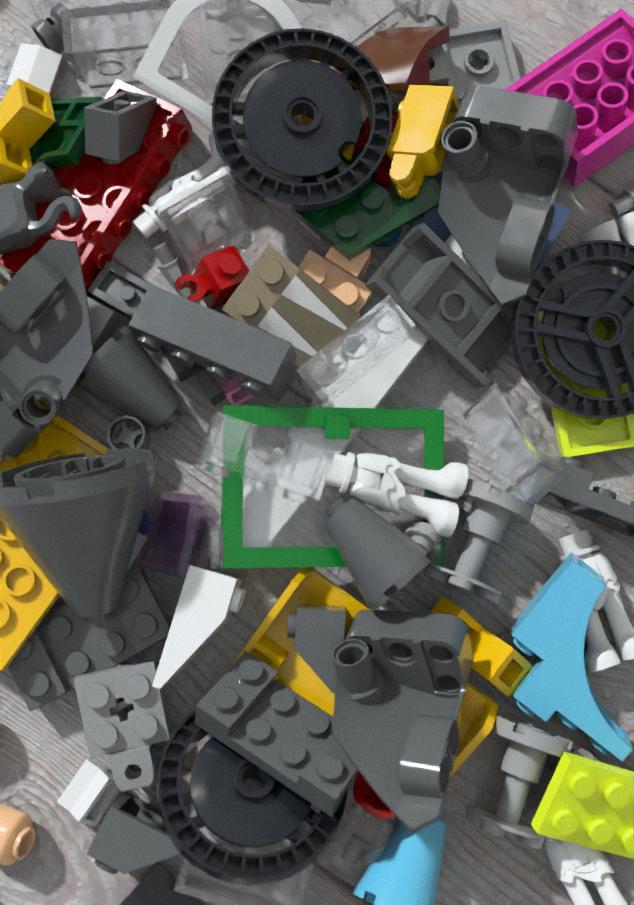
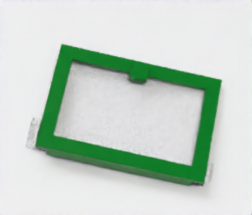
(275, 532)

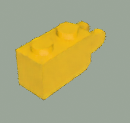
(417, 137)

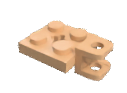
(340, 275)

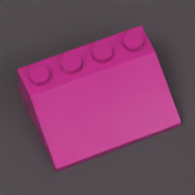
(599, 83)

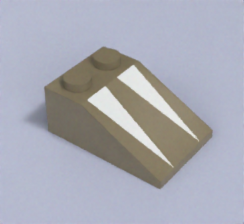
(289, 305)

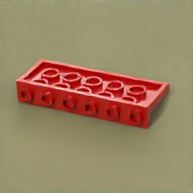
(111, 192)

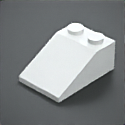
(201, 612)

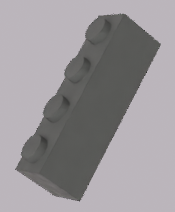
(213, 341)

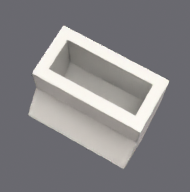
(36, 66)
(90, 792)

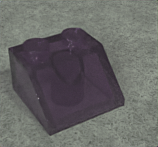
(176, 533)

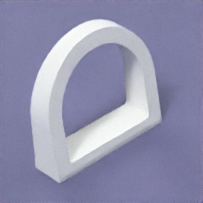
(148, 68)

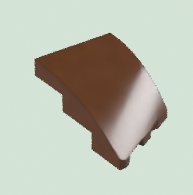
(403, 54)

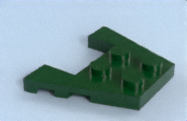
(369, 214)

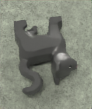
(18, 208)

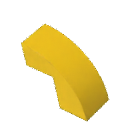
(24, 118)
(493, 658)

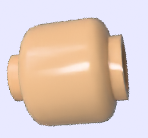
(15, 835)

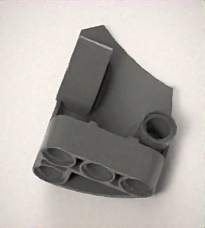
(505, 181)
(41, 341)
(401, 706)

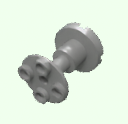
(484, 526)
(524, 764)

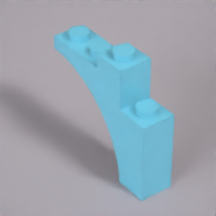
(555, 631)

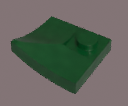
(65, 139)

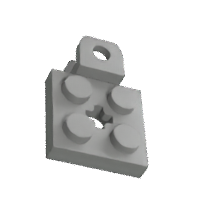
(490, 43)
(129, 738)

